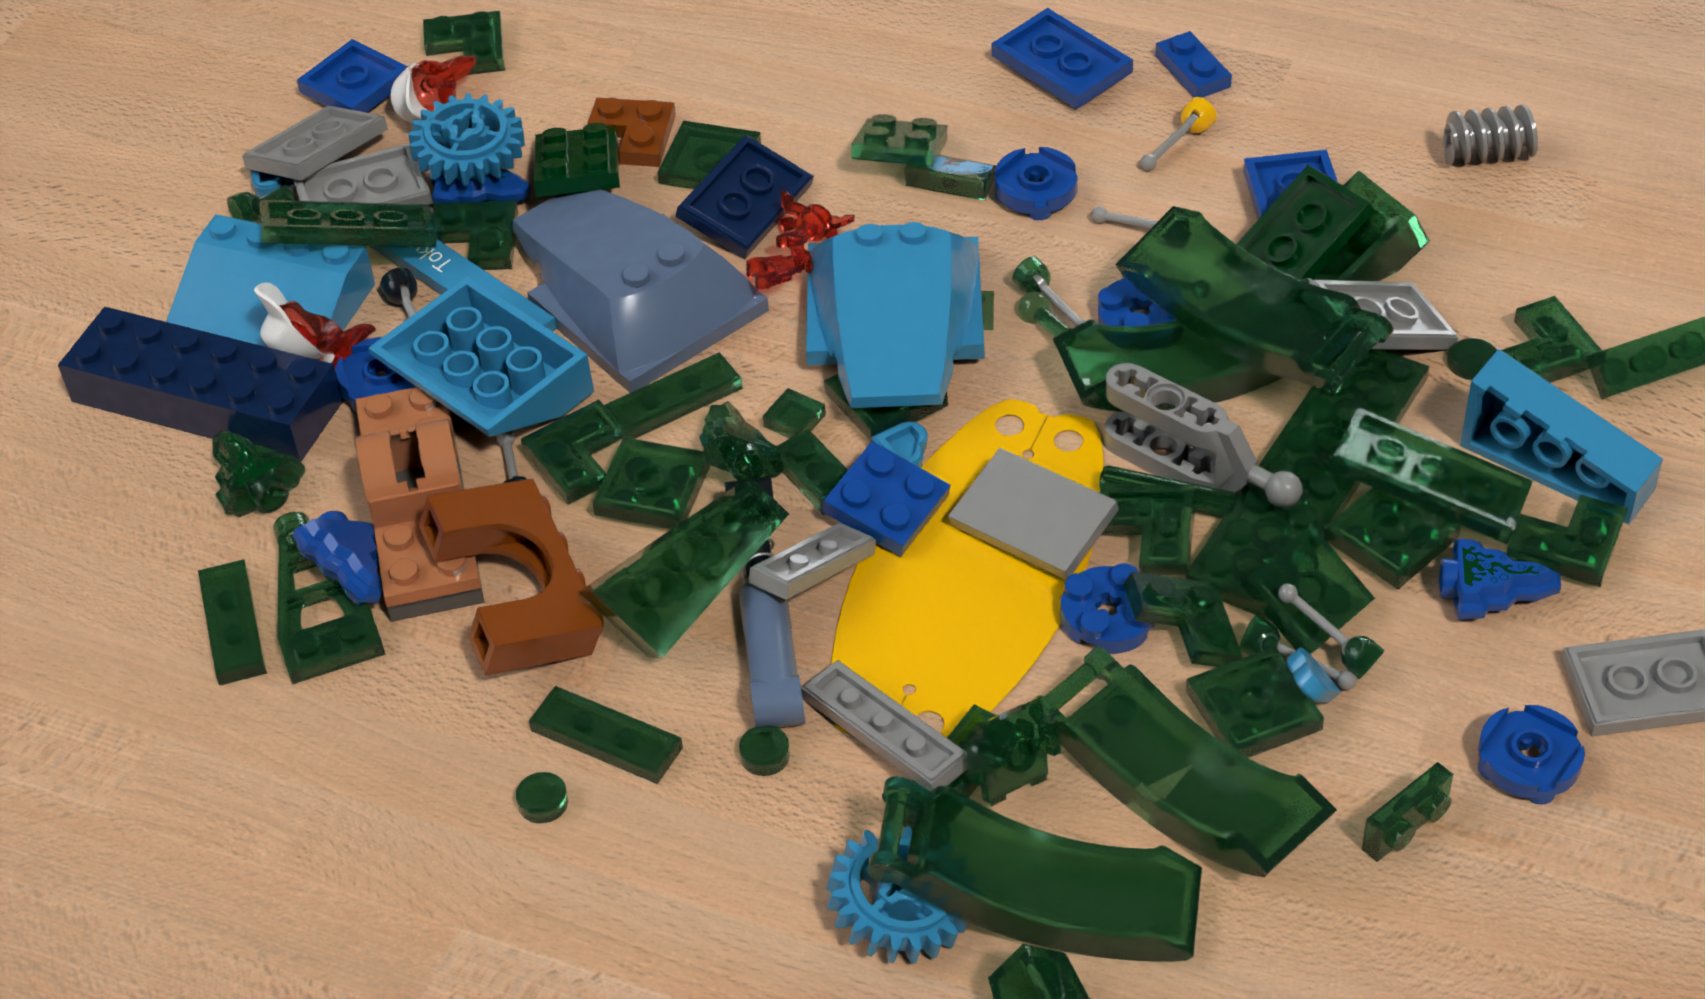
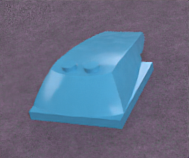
(894, 311)

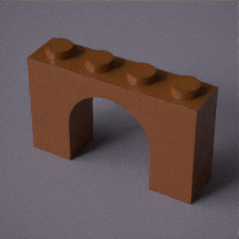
(517, 524)

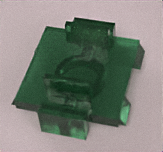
(1012, 750)

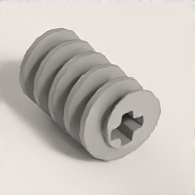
(1488, 132)

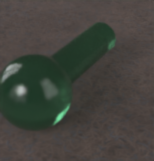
(1037, 308)

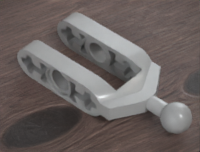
(1190, 432)

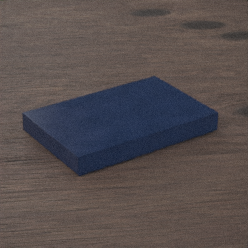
(742, 196)

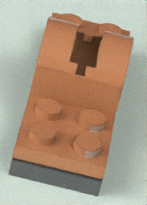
(404, 456)

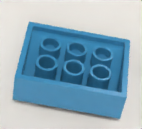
(232, 261)
(487, 360)

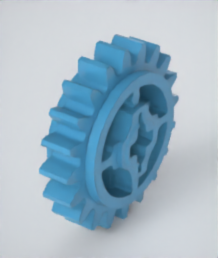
(466, 139)
(896, 916)

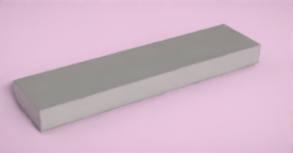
(885, 726)

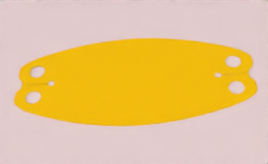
(954, 608)

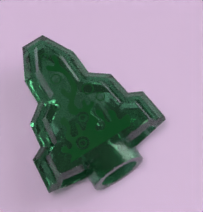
(737, 445)
(252, 475)

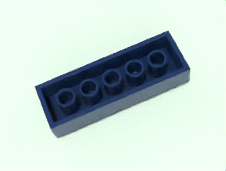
(201, 382)

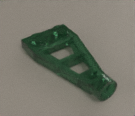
(325, 645)

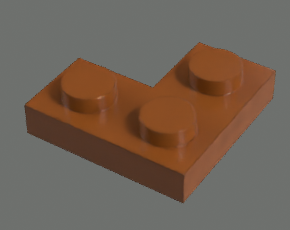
(641, 124)

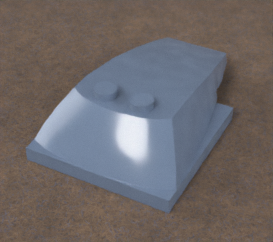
(632, 284)

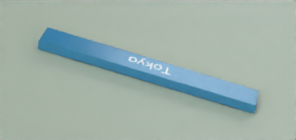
(443, 268)

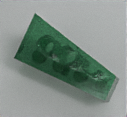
(679, 574)

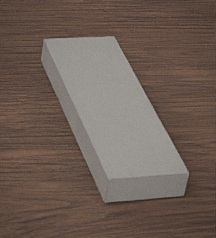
(812, 561)

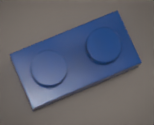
(1193, 65)

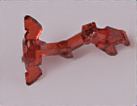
(812, 225)

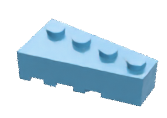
(1554, 438)

